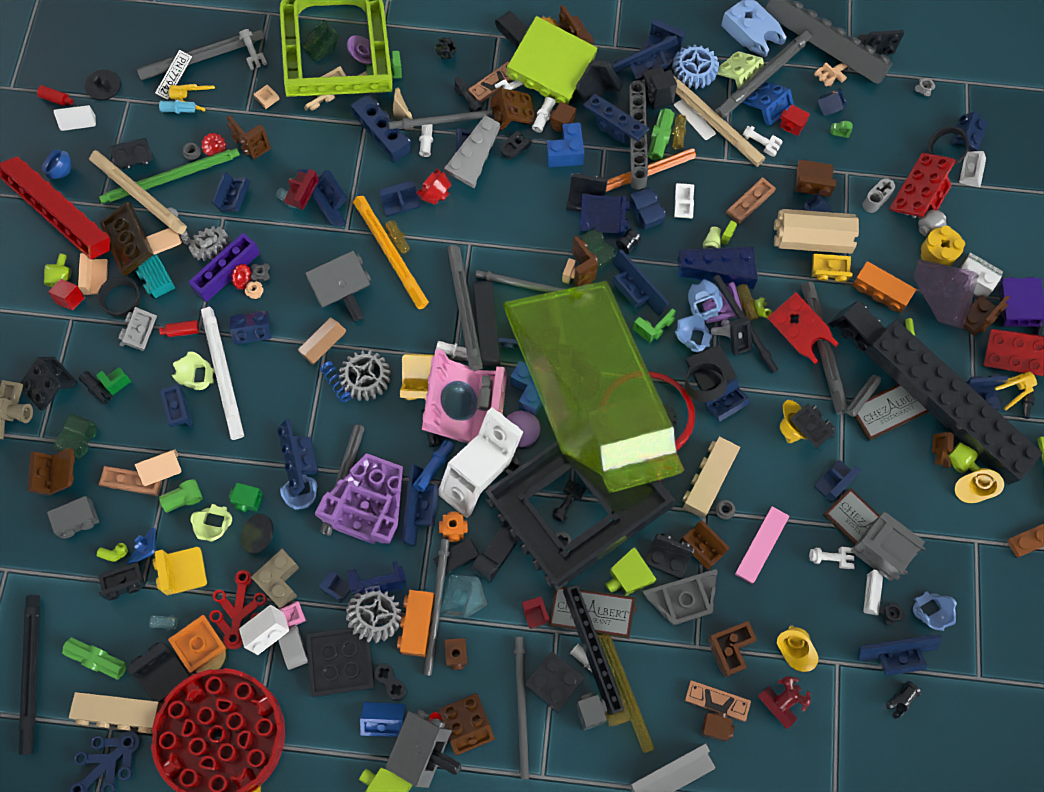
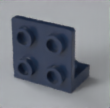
(986, 388)

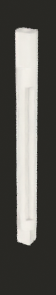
(222, 374)

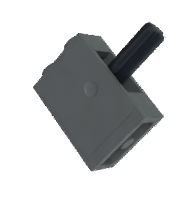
(339, 281)
(421, 750)

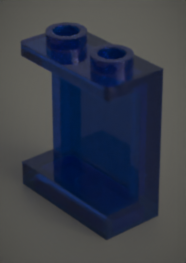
(604, 213)
(384, 583)

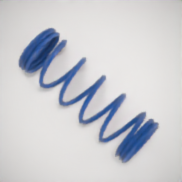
(330, 368)

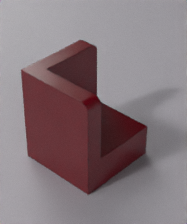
(535, 612)

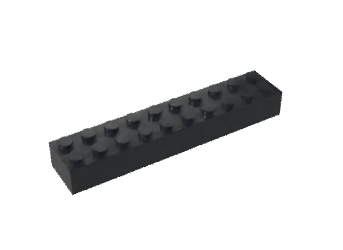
(953, 402)

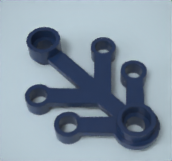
(108, 761)

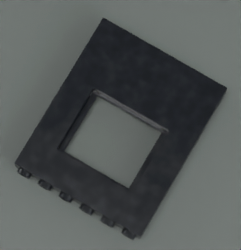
(630, 509)

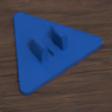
(144, 547)

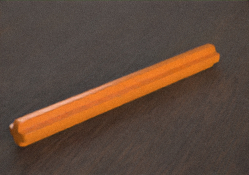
(653, 168)

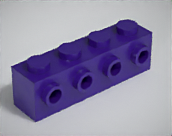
(219, 270)

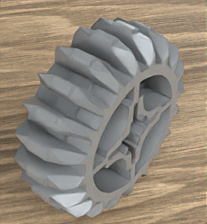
(370, 362)
(384, 612)

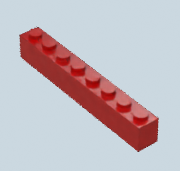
(54, 207)

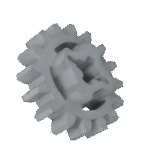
(208, 243)

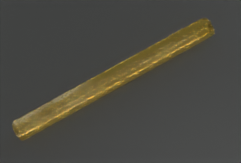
(625, 690)

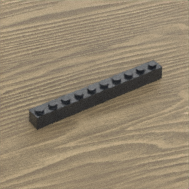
(593, 649)

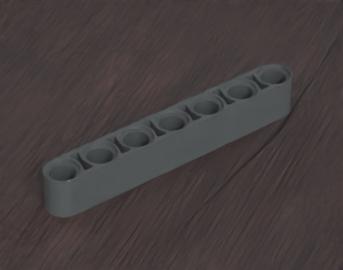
(638, 149)

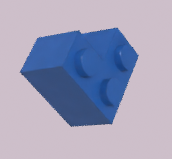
(568, 150)
(522, 379)

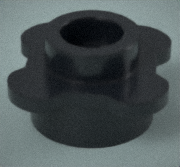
(893, 607)

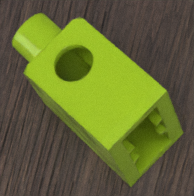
(630, 574)
(384, 781)

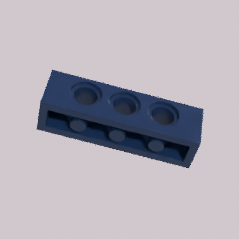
(393, 148)

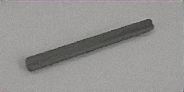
(346, 465)

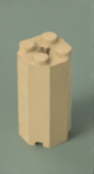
(816, 231)

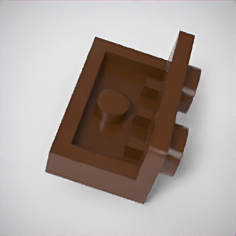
(707, 544)

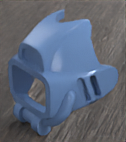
(702, 292)
(685, 330)
(300, 501)
(940, 619)

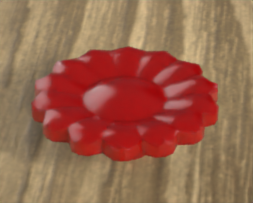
(213, 144)
(241, 276)

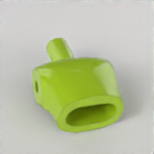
(57, 271)
(963, 458)

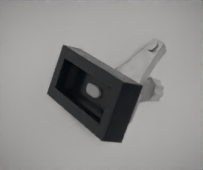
(739, 333)

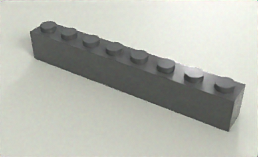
(830, 39)

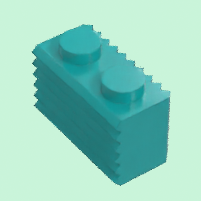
(156, 277)

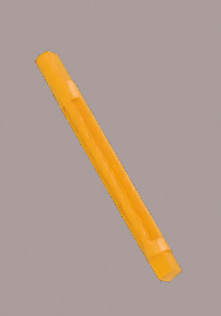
(391, 253)

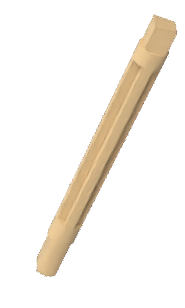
(719, 124)
(137, 192)

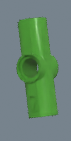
(661, 134)
(94, 658)

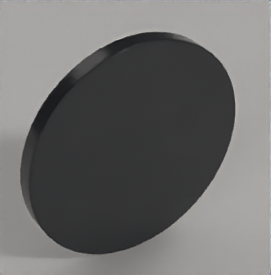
(102, 85)
(257, 533)

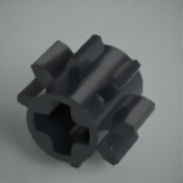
(446, 48)

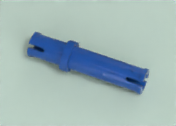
(438, 459)

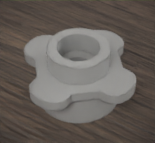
(925, 86)

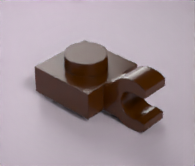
(941, 446)

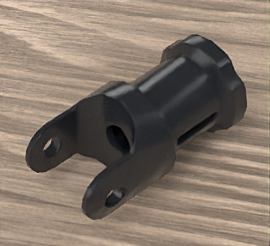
(903, 699)

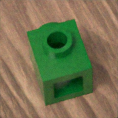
(245, 497)

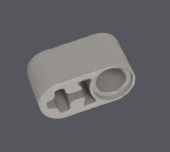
(877, 195)
(293, 648)

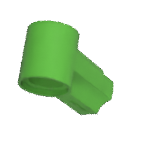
(186, 494)

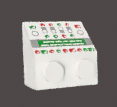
(988, 274)

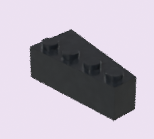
(858, 325)

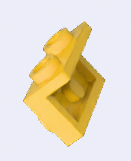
(831, 267)

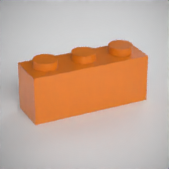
(884, 287)
(416, 623)

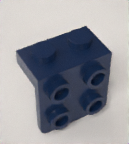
(661, 30)

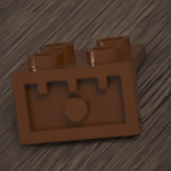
(573, 25)
(253, 142)
(983, 314)
(468, 724)

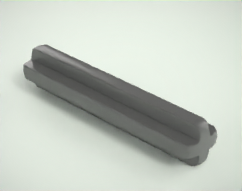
(863, 395)

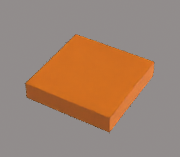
(197, 644)

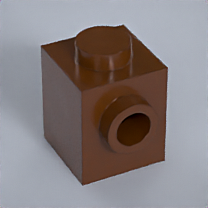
(562, 115)
(456, 654)
(717, 727)

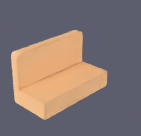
(163, 240)
(92, 274)
(158, 467)

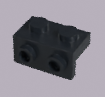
(131, 153)
(120, 581)

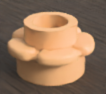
(257, 292)

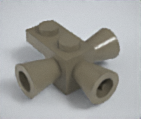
(9, 406)

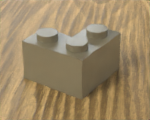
(273, 577)

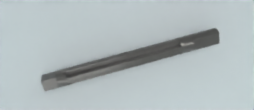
(198, 54)
(763, 74)
(464, 307)
(826, 354)

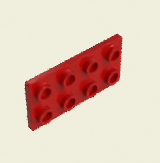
(924, 186)
(1015, 352)

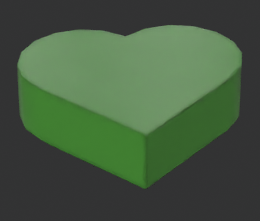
(841, 129)

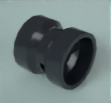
(628, 241)

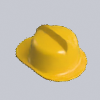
(787, 427)
(979, 485)
(798, 649)

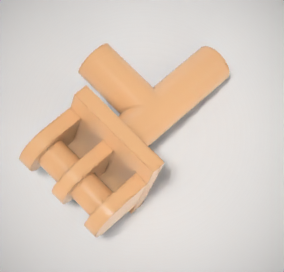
(828, 74)

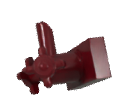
(781, 703)

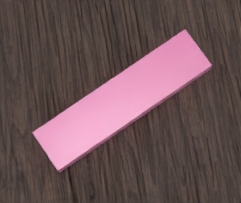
(762, 545)

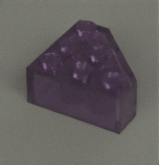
(946, 291)

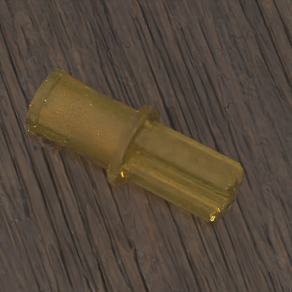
(679, 132)
(397, 236)
(747, 302)

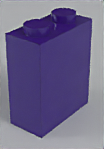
(1025, 302)

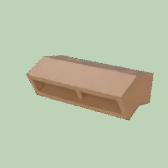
(321, 341)

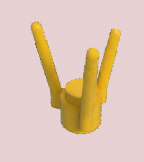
(179, 92)
(1023, 381)

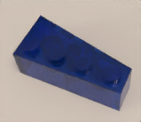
(732, 265)

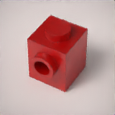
(794, 120)
(66, 294)

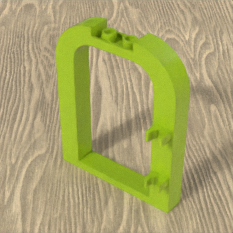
(298, 86)

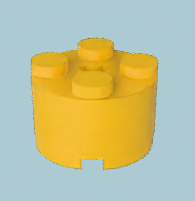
(942, 246)

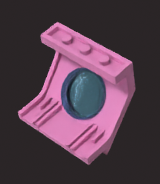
(454, 395)

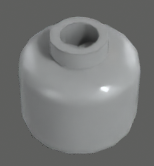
(930, 221)

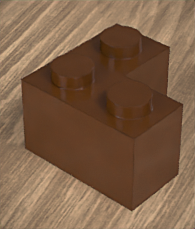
(726, 647)

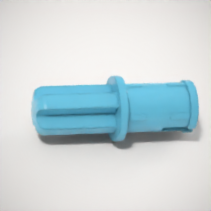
(177, 106)

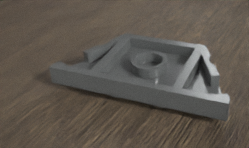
(684, 598)

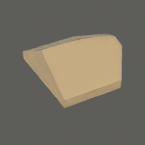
(399, 107)

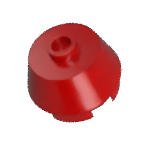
(435, 188)

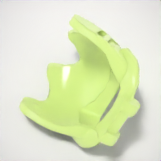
(186, 368)
(208, 532)

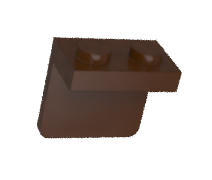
(512, 106)
(814, 178)
(587, 270)
(50, 472)

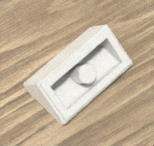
(75, 117)
(973, 168)
(873, 593)

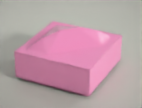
(293, 614)

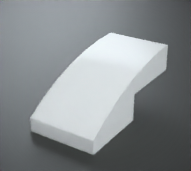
(684, 201)

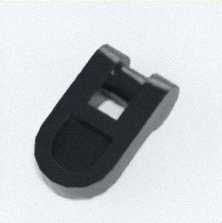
(511, 149)

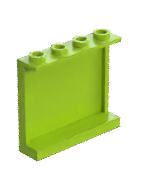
(551, 60)

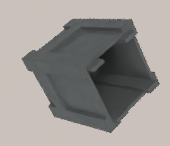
(888, 546)

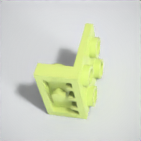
(741, 67)

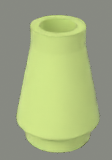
(712, 239)

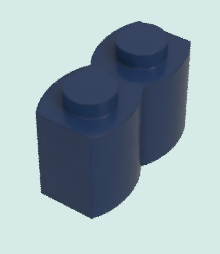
(647, 208)

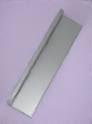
(677, 773)

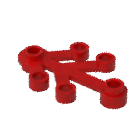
(237, 613)

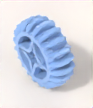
(695, 66)

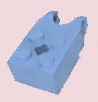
(752, 26)

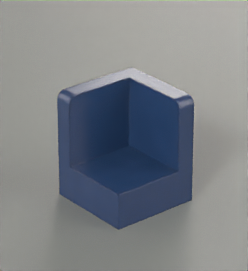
(832, 102)
(818, 204)
(335, 587)

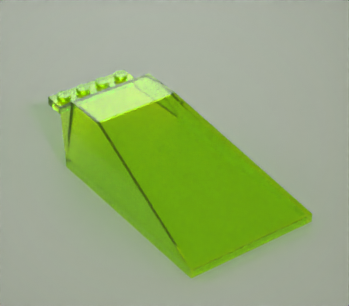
(595, 384)

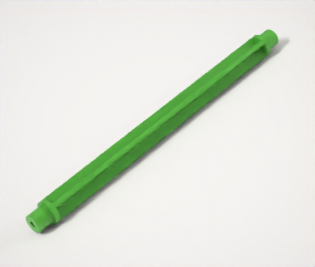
(173, 174)

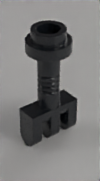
(460, 88)
(560, 513)

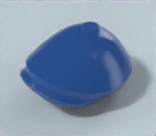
(57, 165)

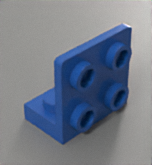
(771, 100)

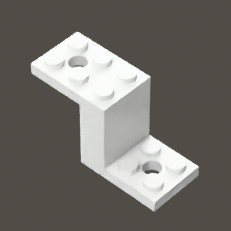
(479, 462)

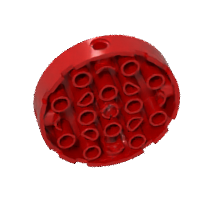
(187, 726)

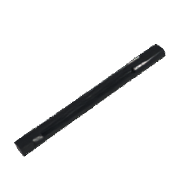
(29, 675)

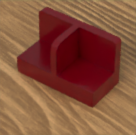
(301, 189)

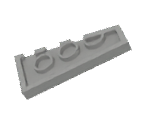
(469, 159)

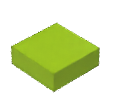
(728, 233)

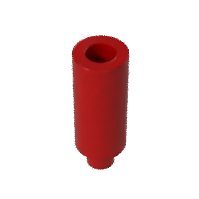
(54, 95)
(180, 328)

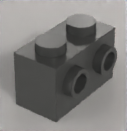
(73, 517)
(591, 711)

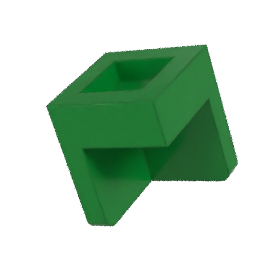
(114, 381)

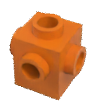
(455, 533)

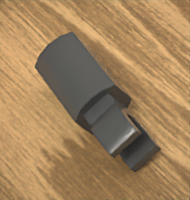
(484, 394)

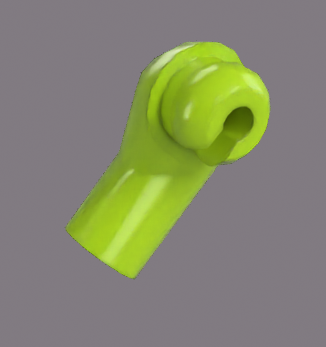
(759, 306)
(113, 555)

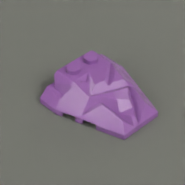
(365, 501)

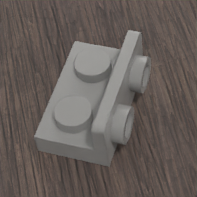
(138, 329)

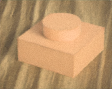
(266, 96)
(569, 271)

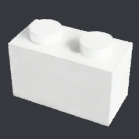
(264, 629)

